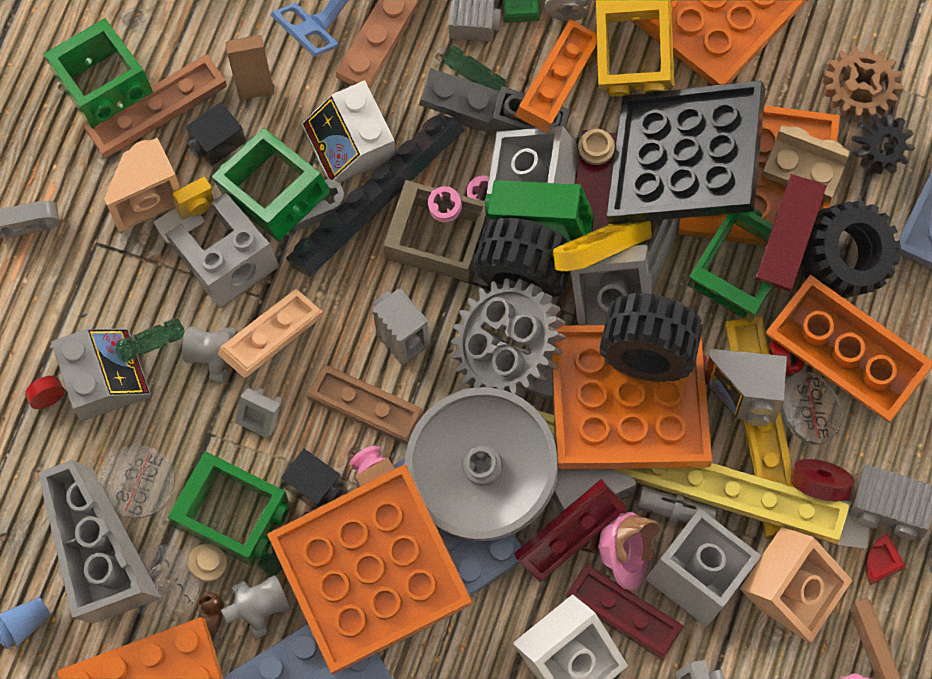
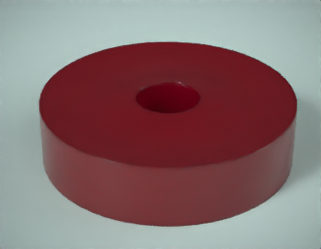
(822, 480)

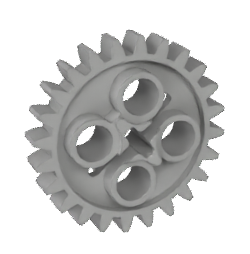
(525, 307)

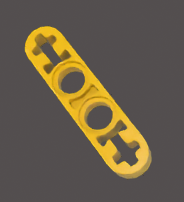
(600, 245)

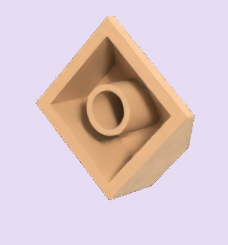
(141, 185)
(796, 583)

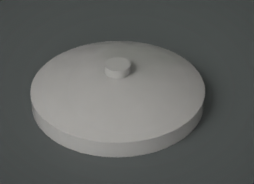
(483, 463)

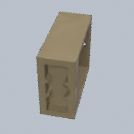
(417, 195)

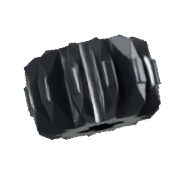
(893, 149)

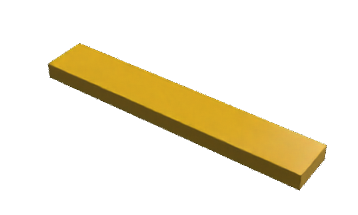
(767, 443)

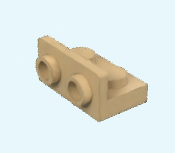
(806, 157)

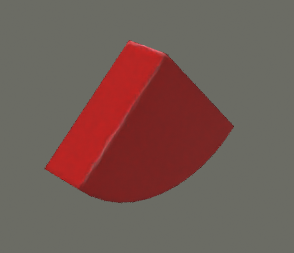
(882, 560)

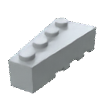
(92, 546)

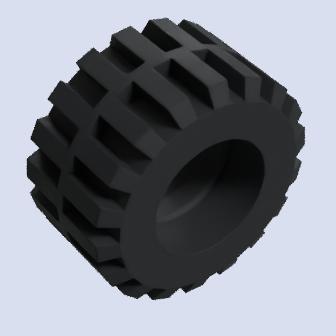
(874, 244)
(520, 251)
(651, 337)

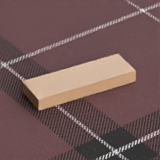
(270, 333)

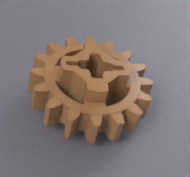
(862, 80)

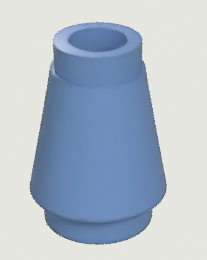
(21, 622)

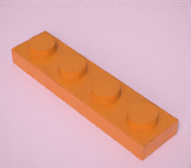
(557, 76)

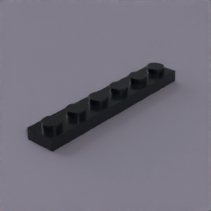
(376, 193)

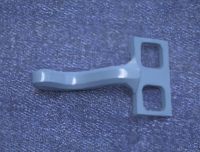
(312, 24)

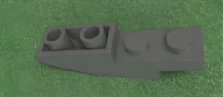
(477, 104)

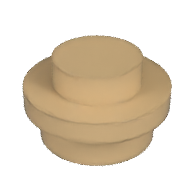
(596, 147)
(207, 562)

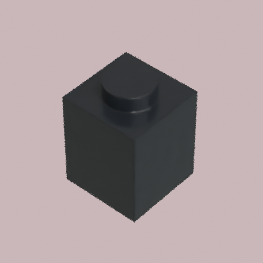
(215, 134)
(312, 480)

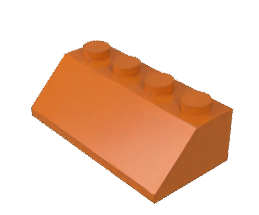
(850, 349)

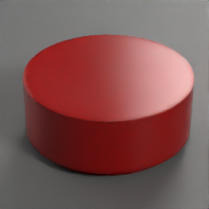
(44, 392)

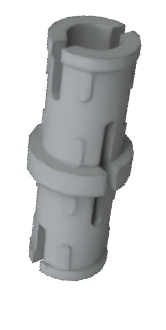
(671, 506)

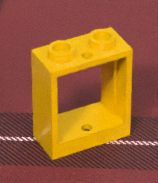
(634, 10)

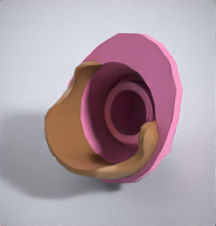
(627, 548)

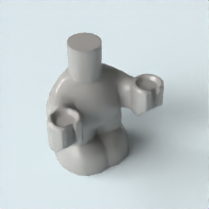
(204, 348)
(255, 604)

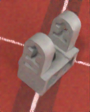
(233, 261)

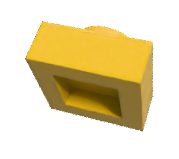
(193, 198)

